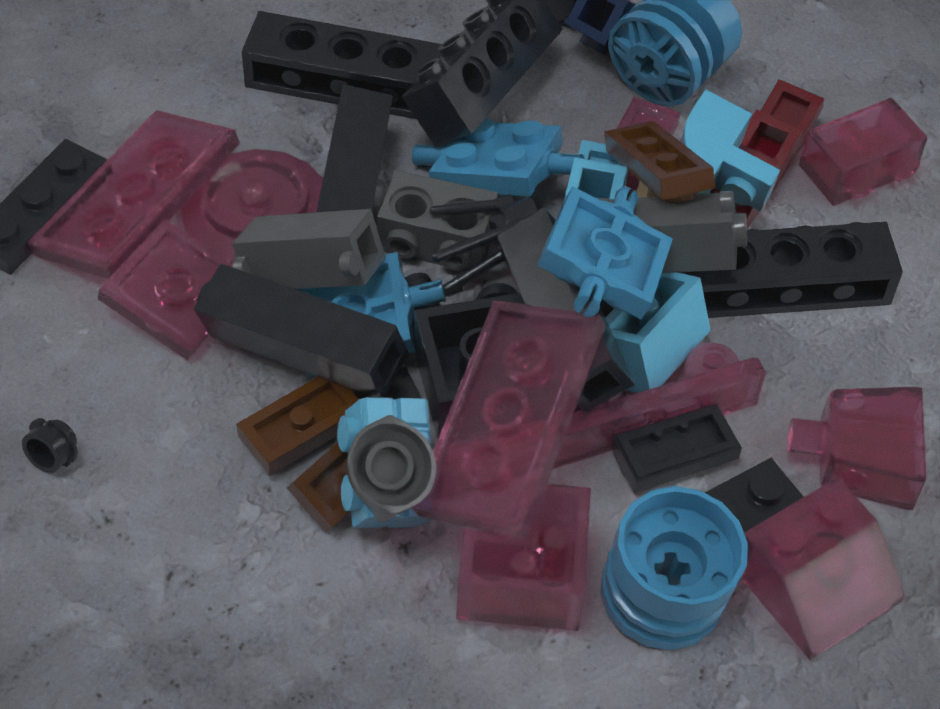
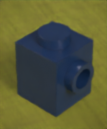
(596, 20)

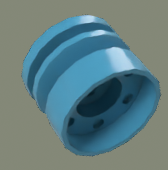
(673, 46)
(673, 567)

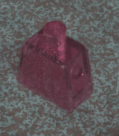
(869, 443)

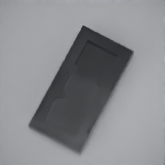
(675, 447)

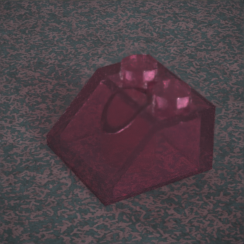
(822, 568)

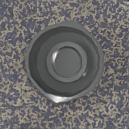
(390, 467)

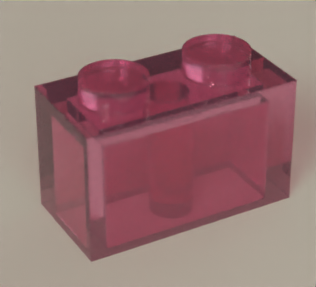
(862, 151)

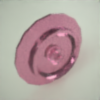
(247, 187)

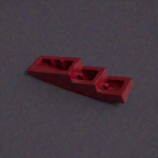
(779, 131)

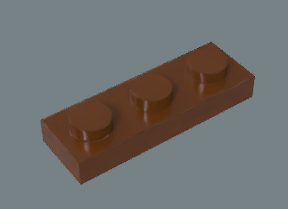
(660, 161)

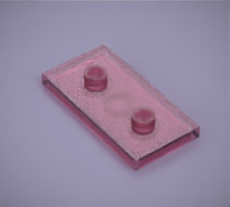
(134, 193)
(510, 417)

